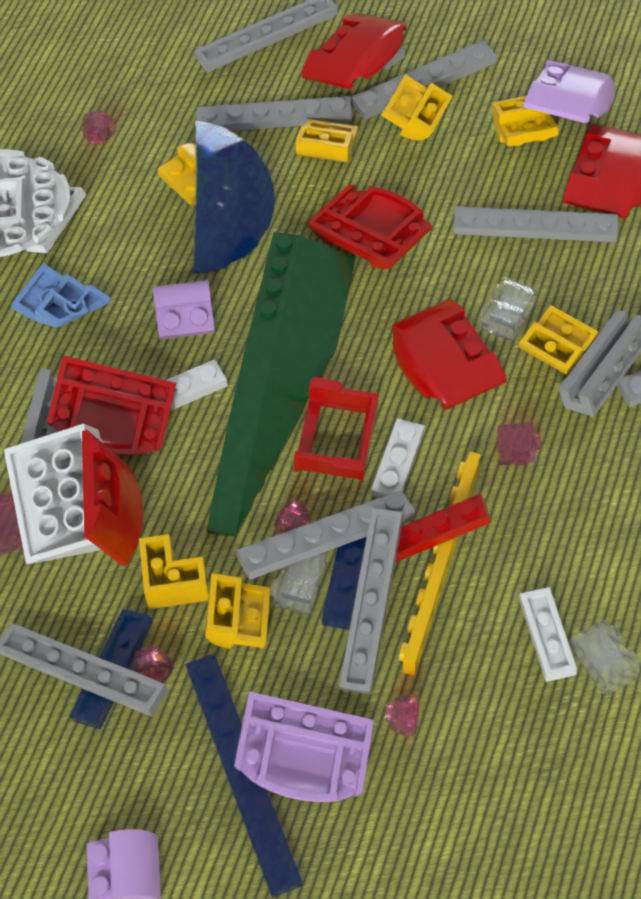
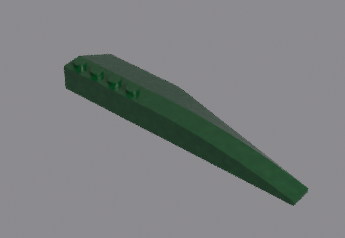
(287, 346)

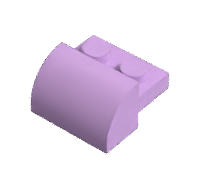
(183, 309)
(124, 866)

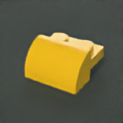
(416, 108)
(520, 124)
(326, 140)
(180, 173)
(558, 340)
(236, 612)

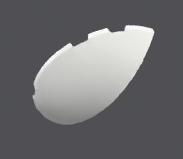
(31, 200)

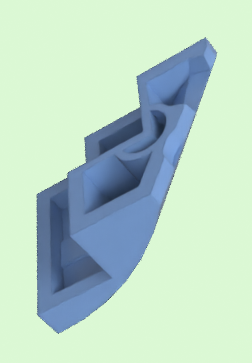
(57, 298)

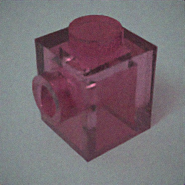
(517, 443)

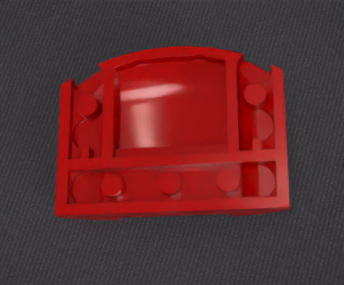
(355, 50)
(607, 172)
(371, 224)
(445, 355)
(121, 404)
(110, 501)

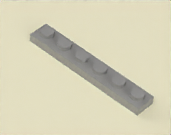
(264, 33)
(437, 72)
(277, 113)
(536, 224)
(317, 536)
(371, 601)
(82, 669)

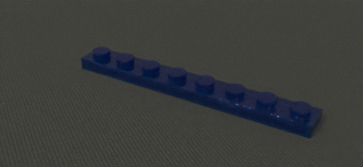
(251, 799)

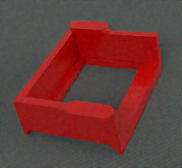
(332, 395)

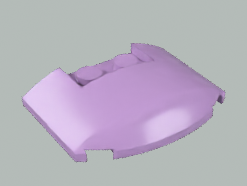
(571, 92)
(303, 749)

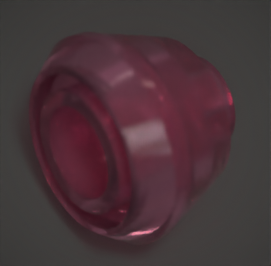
(98, 127)
(291, 517)
(153, 663)
(403, 714)

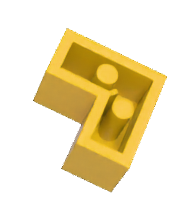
(167, 580)

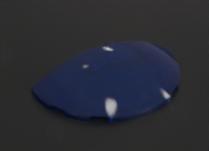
(230, 198)

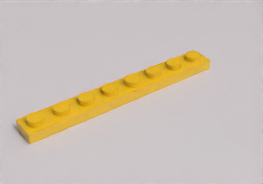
(436, 573)

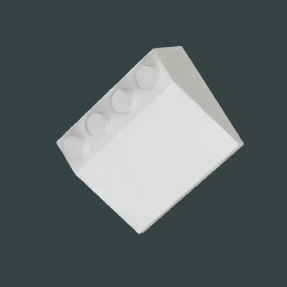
(49, 494)

